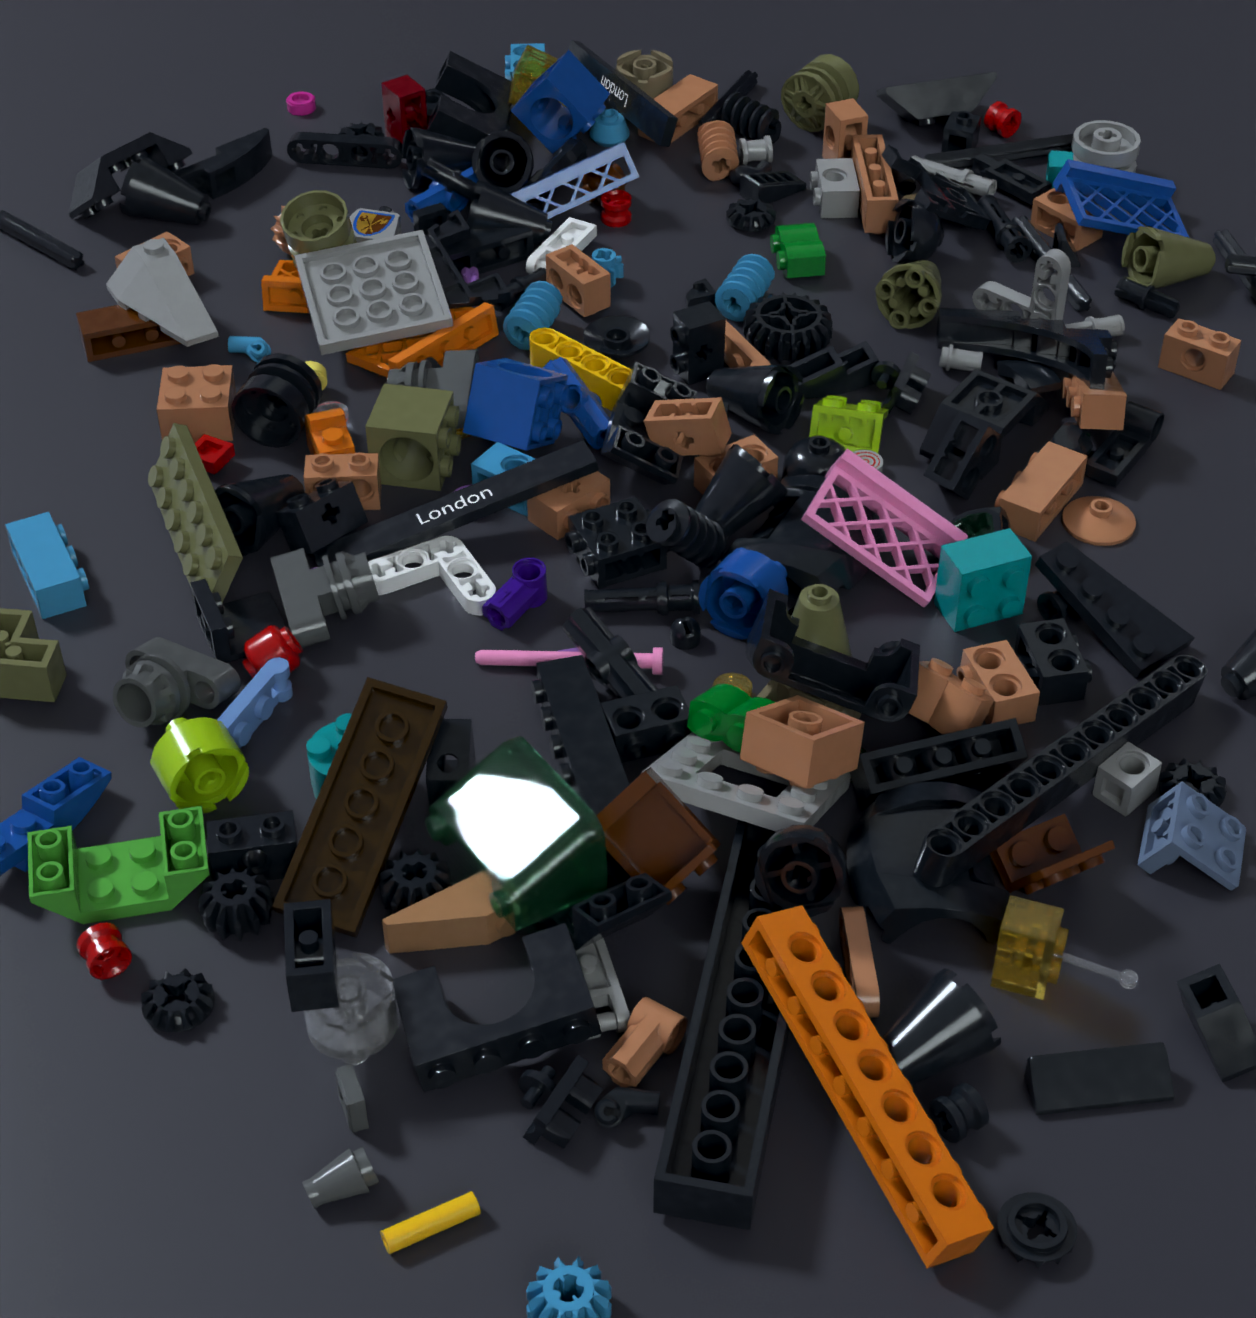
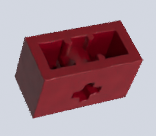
(403, 106)

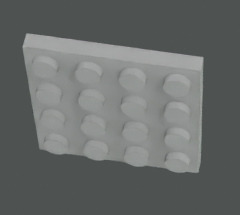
(373, 292)

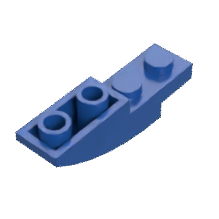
(51, 804)

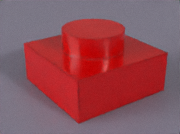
(214, 452)

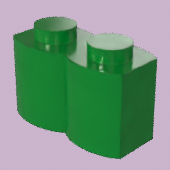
(798, 250)
(721, 714)

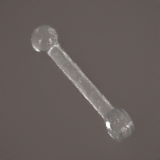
(1127, 978)

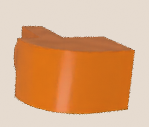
(328, 433)

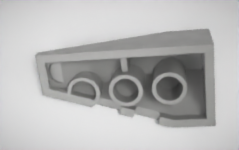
(161, 291)

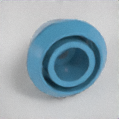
(609, 128)

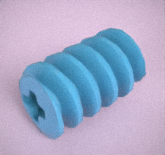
(744, 286)
(534, 310)

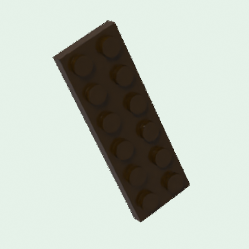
(363, 802)

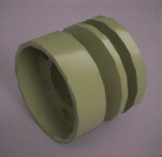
(818, 83)
(316, 222)

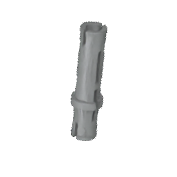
(966, 178)

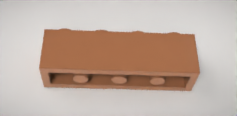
(875, 183)

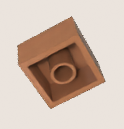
(198, 399)
(801, 741)

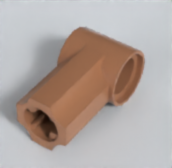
(648, 1034)

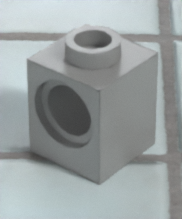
(1127, 778)

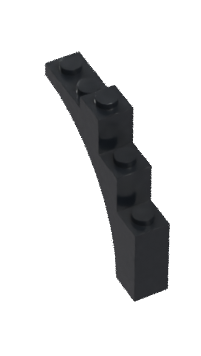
(1077, 351)

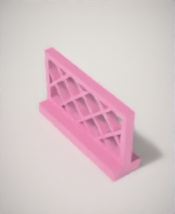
(895, 509)

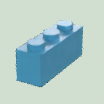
(47, 564)

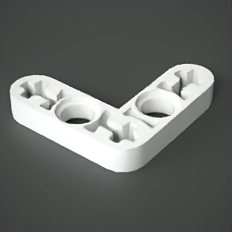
(447, 558)

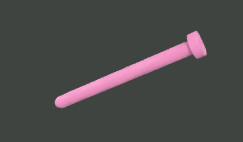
(530, 658)

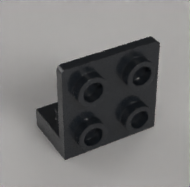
(232, 623)

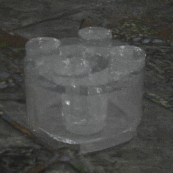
(365, 1012)

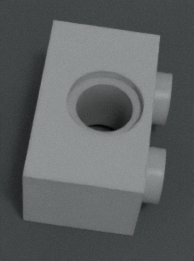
(835, 188)

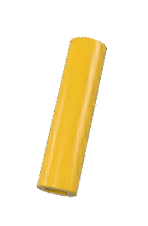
(430, 1222)

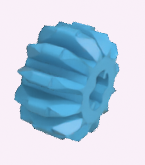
(569, 1292)

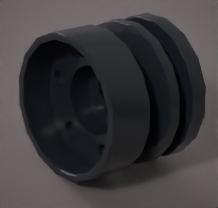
(276, 399)

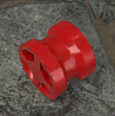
(1002, 119)
(616, 208)
(104, 951)

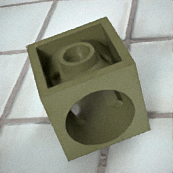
(414, 435)

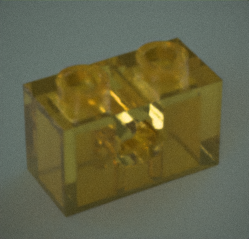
(1028, 947)

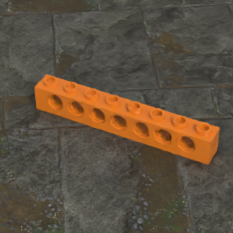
(867, 1087)

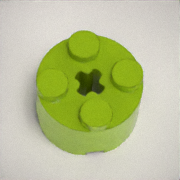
(199, 763)

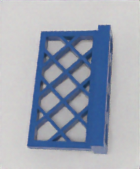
(1116, 188)

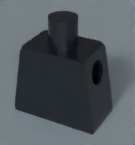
(453, 739)

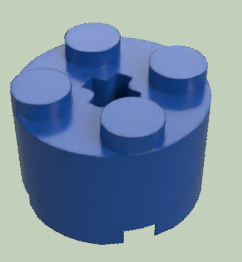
(738, 589)

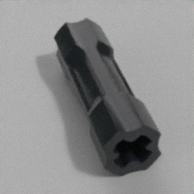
(567, 155)

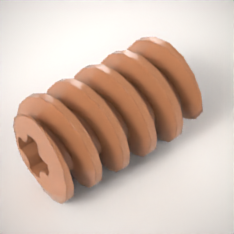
(717, 149)

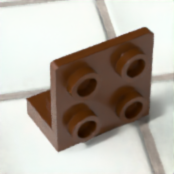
(1044, 856)

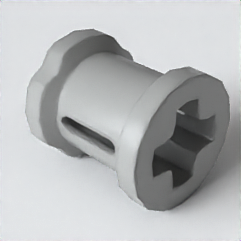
(755, 150)

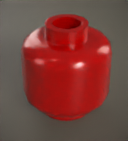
(271, 644)

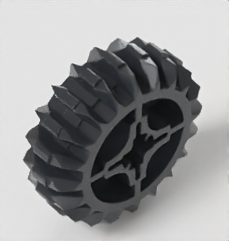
(787, 326)

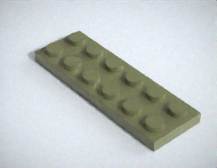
(194, 513)

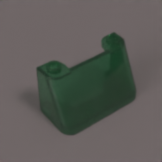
(524, 833)

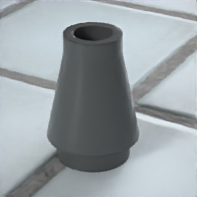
(342, 1178)

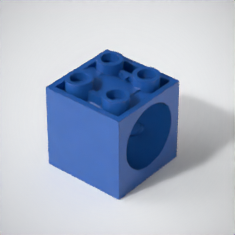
(575, 88)
(516, 403)

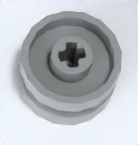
(1106, 145)

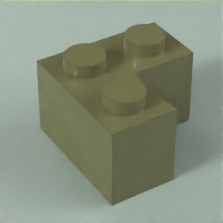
(28, 665)

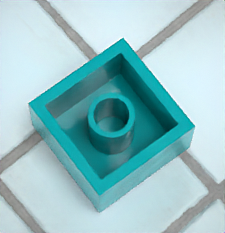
(982, 579)

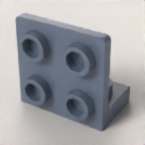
(1195, 829)

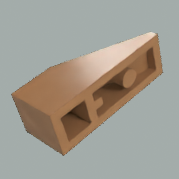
(447, 919)

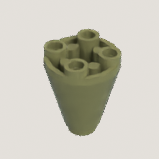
(910, 294)

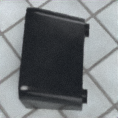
(878, 688)

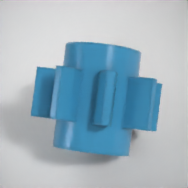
(610, 262)

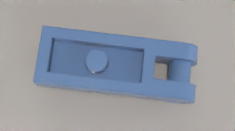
(258, 700)

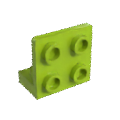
(849, 424)

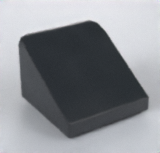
(1062, 242)

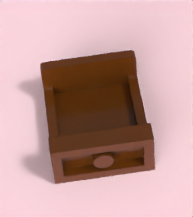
(657, 834)

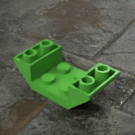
(119, 876)

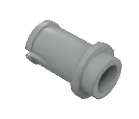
(960, 359)

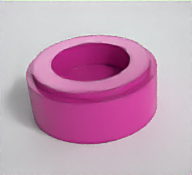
(301, 103)

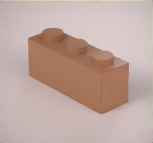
(688, 102)
(1095, 407)
(1042, 489)

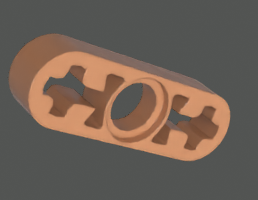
(859, 958)

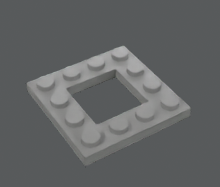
(689, 774)

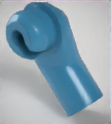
(254, 347)

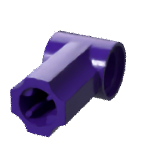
(522, 591)

